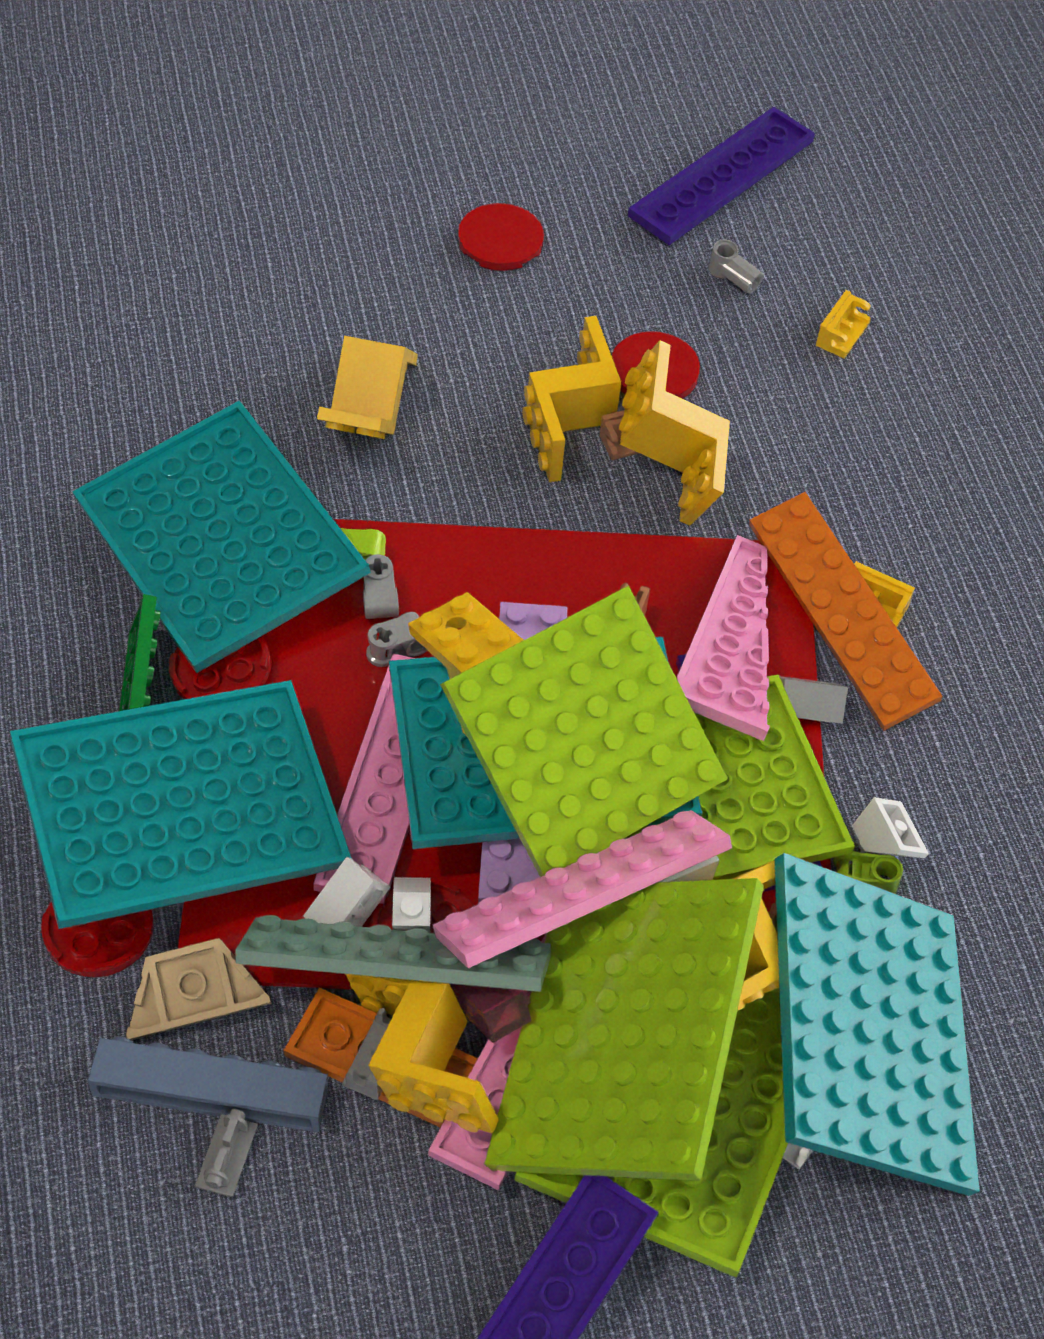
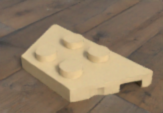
(191, 988)

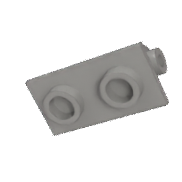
(227, 1154)

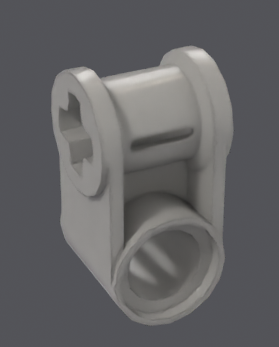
(379, 589)
(394, 638)

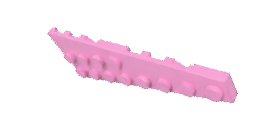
(730, 651)

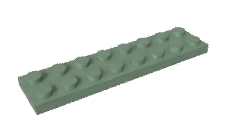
(385, 953)

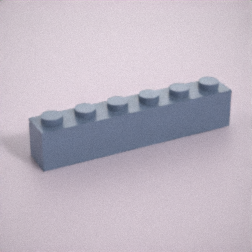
(208, 1083)

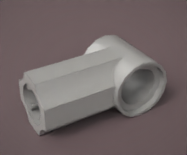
(727, 263)

